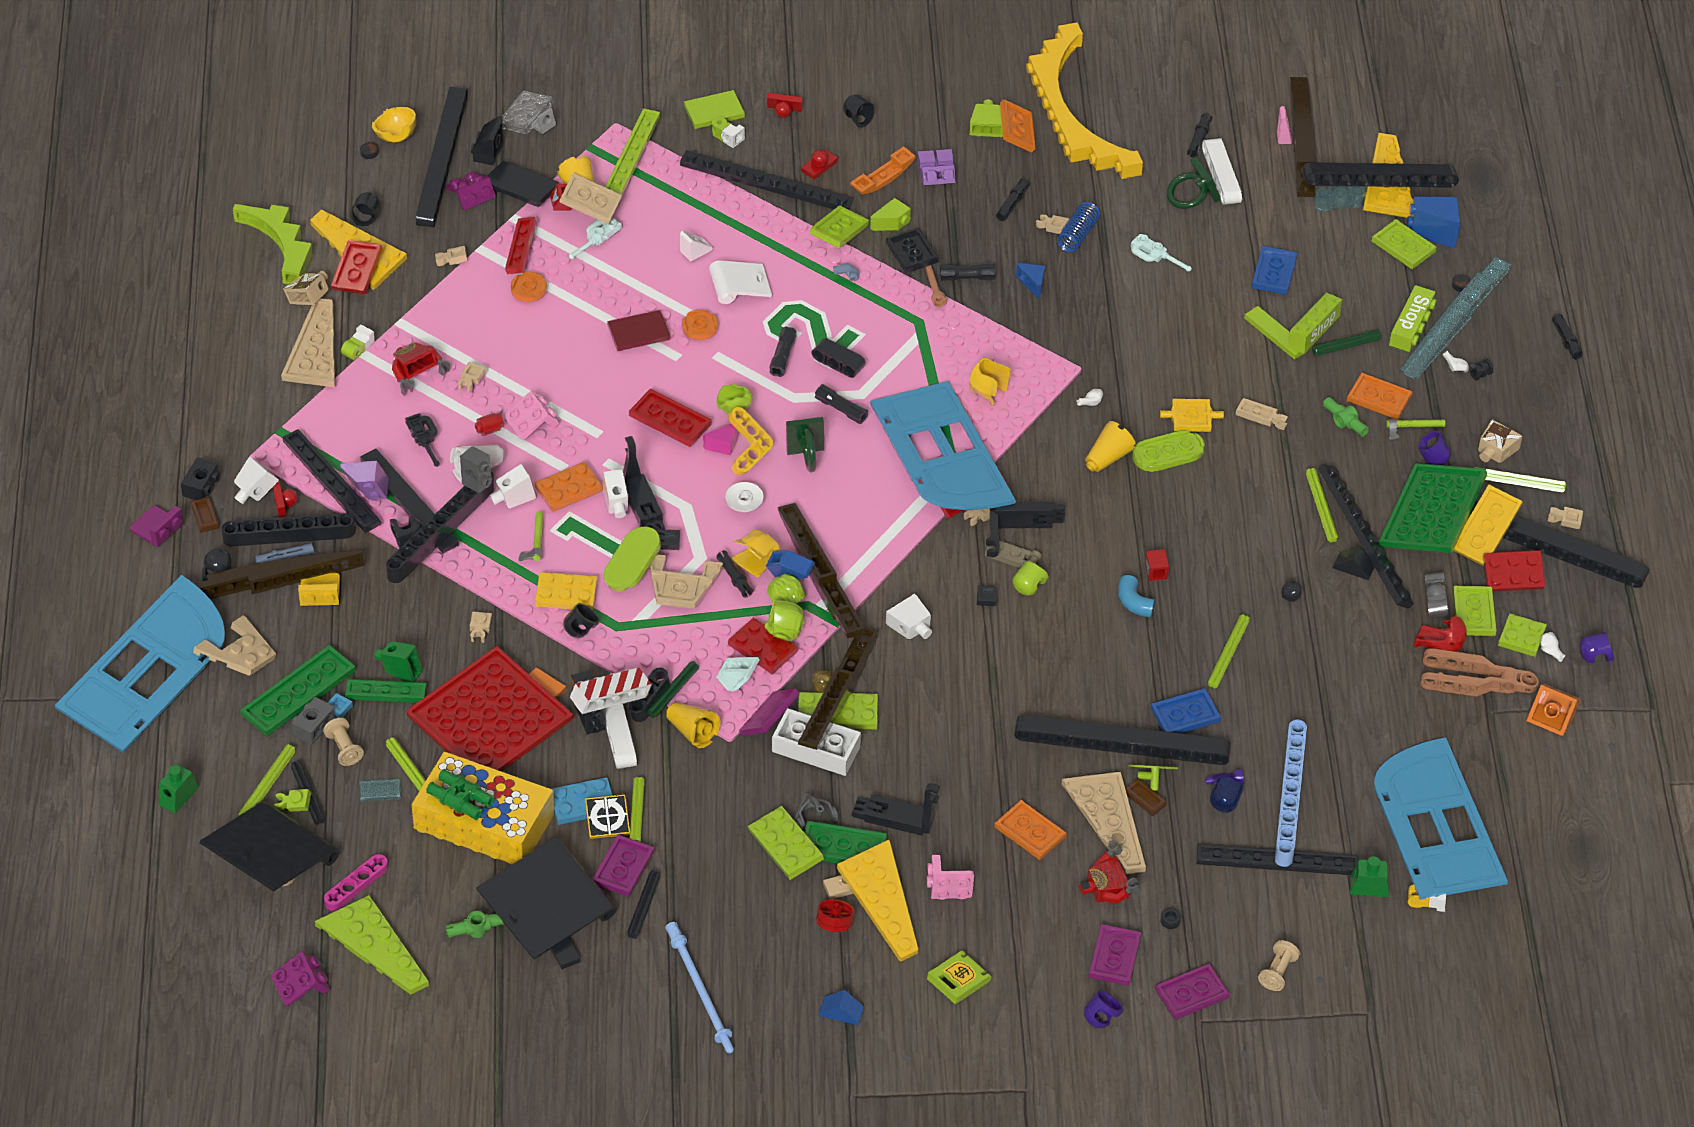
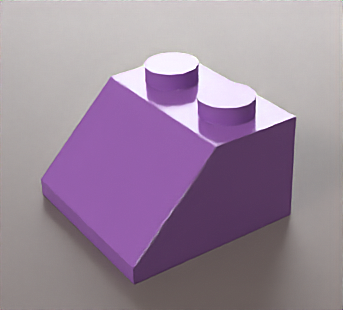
(367, 478)

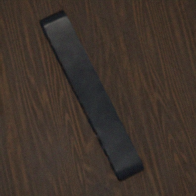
(288, 529)

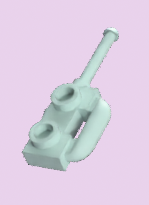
(598, 234)
(1154, 249)

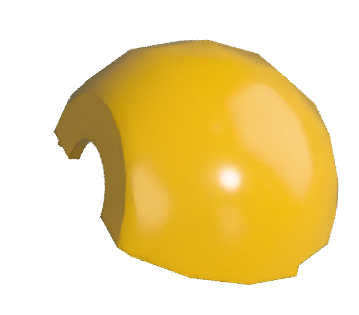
(395, 124)

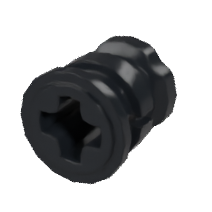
(1481, 369)

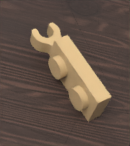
(1261, 414)

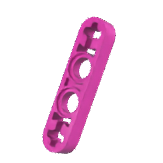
(358, 884)

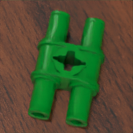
(460, 794)

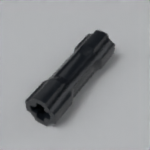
(955, 272)
(779, 361)
(852, 410)

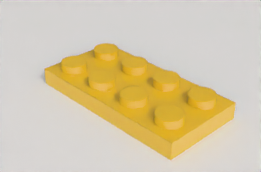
(1487, 524)

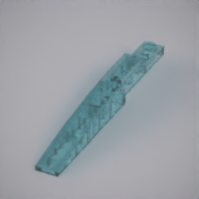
(1455, 317)

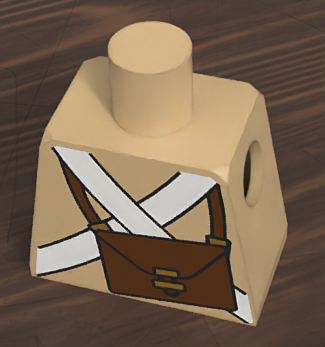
(307, 288)
(1498, 442)

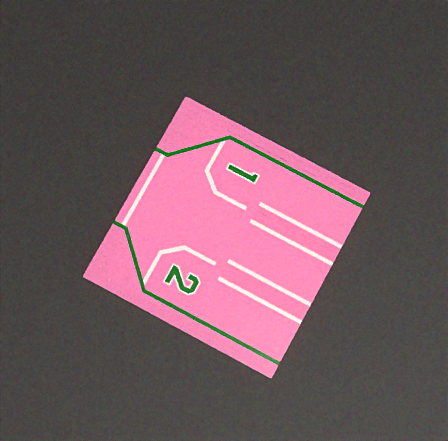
(562, 349)

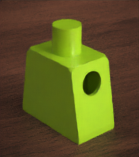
(986, 120)

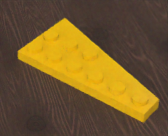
(1388, 199)
(338, 234)
(879, 890)

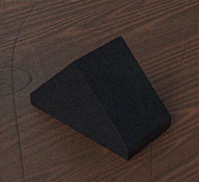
(1355, 563)

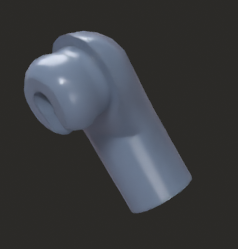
(848, 269)

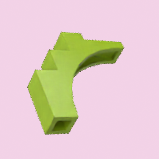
(286, 235)

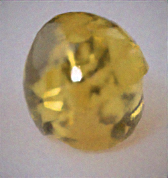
(820, 680)

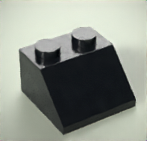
(489, 142)

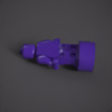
(1237, 776)

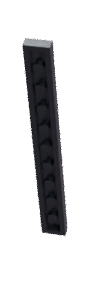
(765, 181)
(1365, 535)

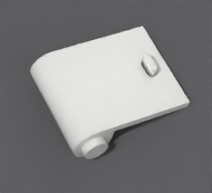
(738, 279)

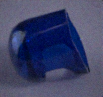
(1226, 795)

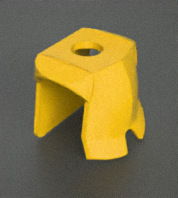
(987, 377)
(758, 553)

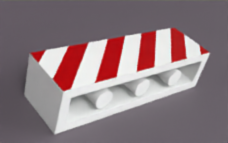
(610, 690)

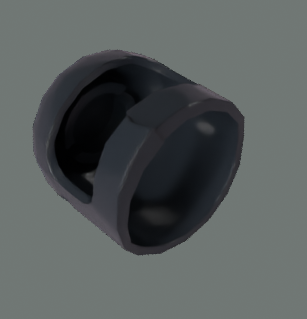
(858, 105)
(367, 204)
(404, 533)
(217, 561)
(578, 616)

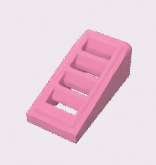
(1283, 129)

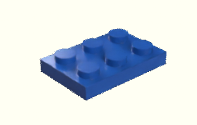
(1274, 270)
(1186, 712)

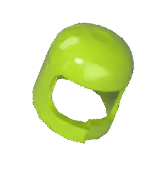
(1028, 577)

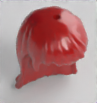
(1446, 639)

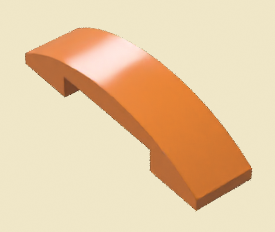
(885, 174)

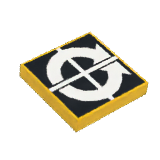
(607, 816)

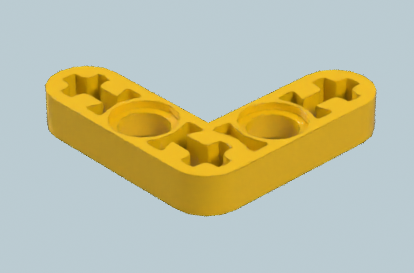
(756, 445)

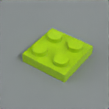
(1522, 635)

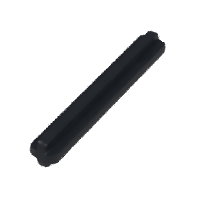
(303, 783)
(643, 904)

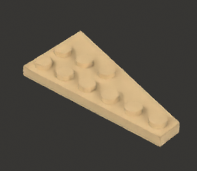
(313, 353)
(1108, 811)

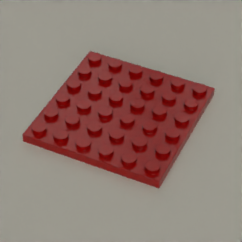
(490, 712)

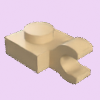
(1569, 517)

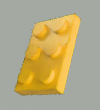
(565, 590)

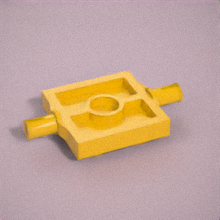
(1192, 415)

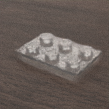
(524, 111)

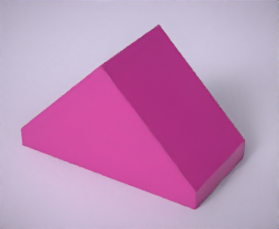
(721, 439)

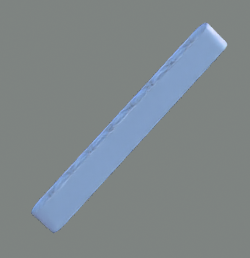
(1290, 793)

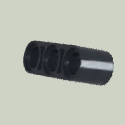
(838, 357)
(656, 690)

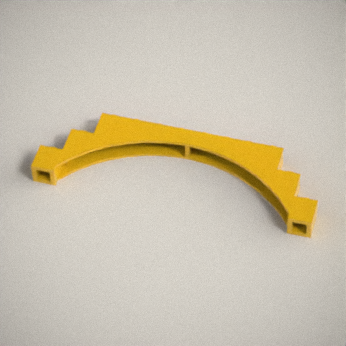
(1076, 140)

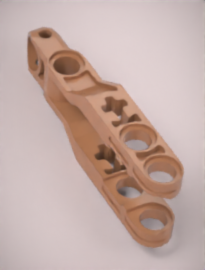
(1497, 678)

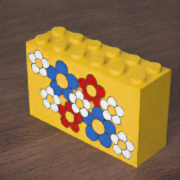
(505, 829)

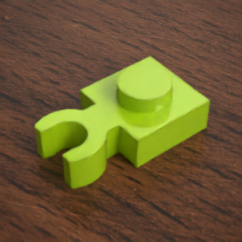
(296, 800)

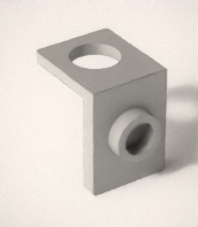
(544, 123)

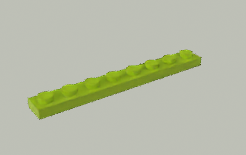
(633, 151)

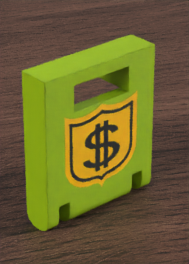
(962, 973)

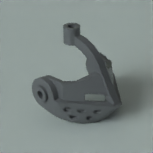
(810, 801)

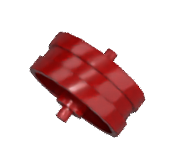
(835, 915)

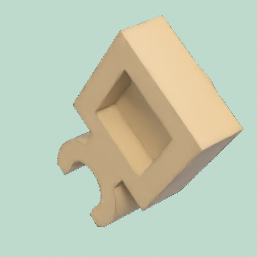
(1054, 224)
(453, 256)
(471, 374)
(982, 514)
(480, 625)

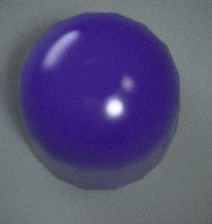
(1438, 453)
(1595, 645)
(1103, 1003)

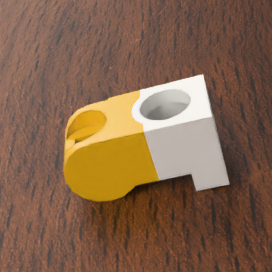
(1433, 902)

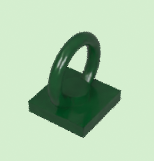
(1202, 180)
(805, 437)

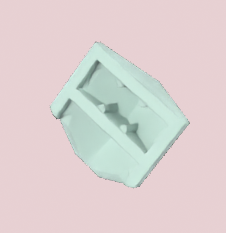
(736, 672)

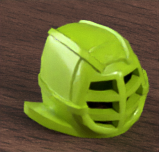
(785, 620)

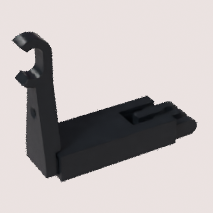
(639, 492)
(1022, 516)
(899, 814)

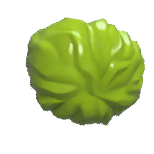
(734, 396)
(786, 589)

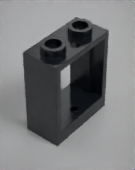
(592, 721)

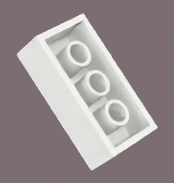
(834, 753)

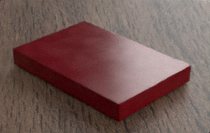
(638, 330)

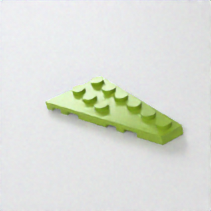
(373, 940)

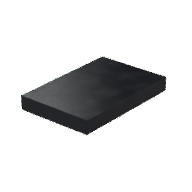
(912, 250)

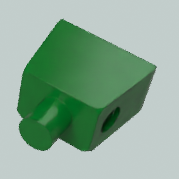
(400, 661)
(176, 788)
(1370, 878)

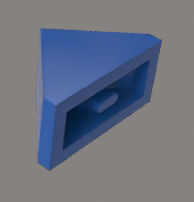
(1031, 276)
(842, 1007)

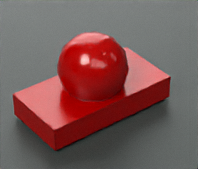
(784, 104)
(820, 162)
(283, 499)

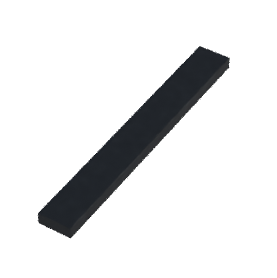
(331, 480)
(407, 497)
(1265, 859)

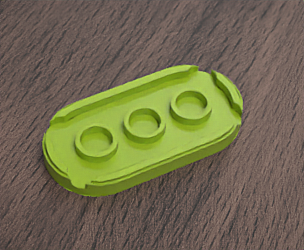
(1168, 451)
(632, 558)

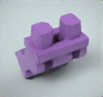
(938, 169)

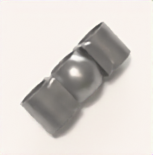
(1436, 594)

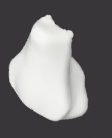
(1456, 364)
(1092, 398)
(1550, 645)

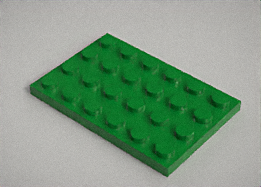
(1433, 508)

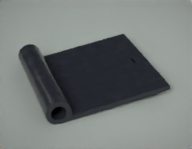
(269, 846)
(547, 897)

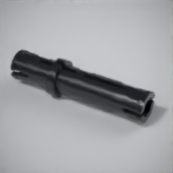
(1200, 132)
(1016, 195)
(1570, 342)
(738, 578)

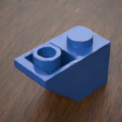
(789, 563)

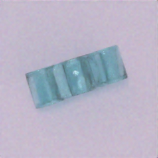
(1339, 198)

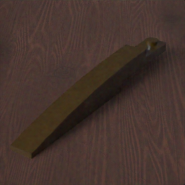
(1302, 132)
(822, 572)
(278, 573)
(838, 690)

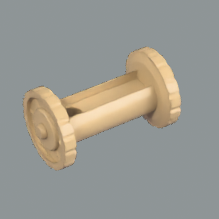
(337, 730)
(1285, 953)

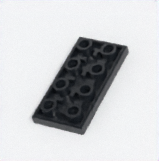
(521, 183)

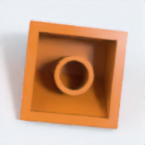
(1553, 709)

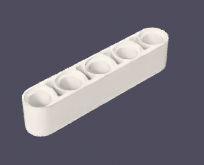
(1222, 171)
(620, 737)

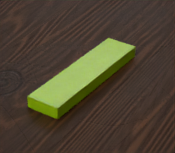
(1271, 329)

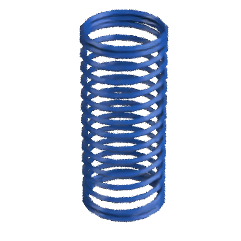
(1074, 217)

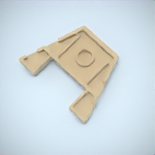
(681, 588)
(244, 654)

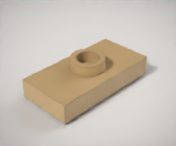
(836, 887)

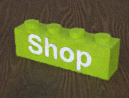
(1412, 318)
(1315, 323)

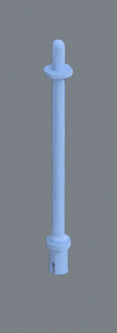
(678, 942)

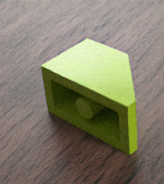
(891, 216)

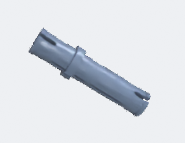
(298, 551)

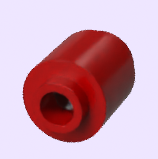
(489, 424)

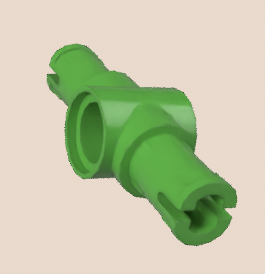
(1345, 416)
(469, 927)

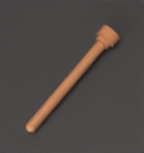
(938, 298)

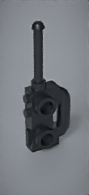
(421, 436)

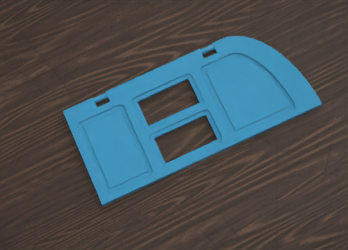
(957, 479)
(169, 632)
(1428, 781)

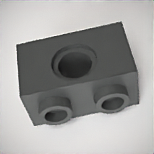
(475, 469)
(312, 720)

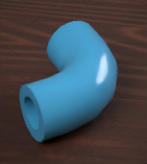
(1131, 599)

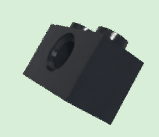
(200, 479)

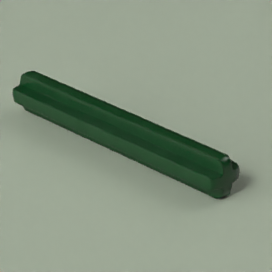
(1347, 342)
(673, 689)

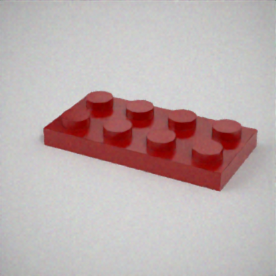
(670, 417)

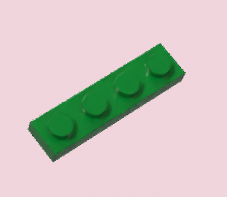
(385, 691)

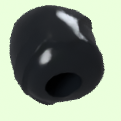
(1291, 591)

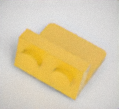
(320, 590)

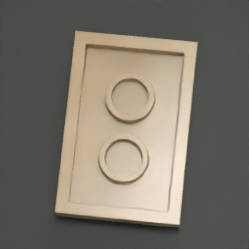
(590, 198)

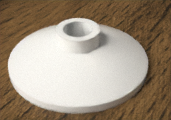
(744, 497)

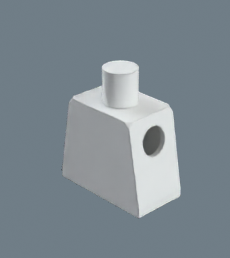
(254, 481)
(513, 488)
(617, 497)
(910, 618)

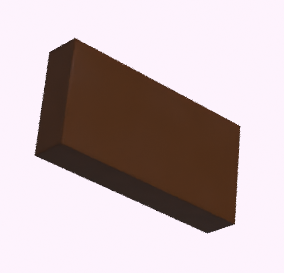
(204, 514)
(1145, 797)

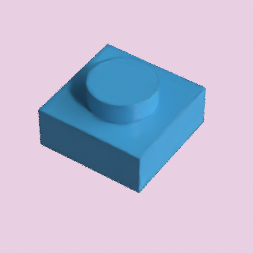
(341, 705)

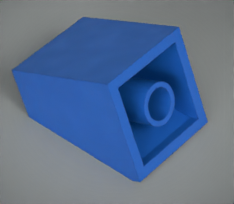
(1435, 219)

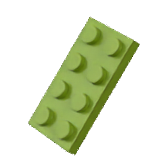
(857, 713)
(785, 842)

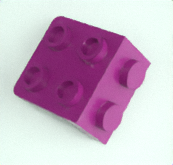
(472, 189)
(157, 524)
(299, 977)

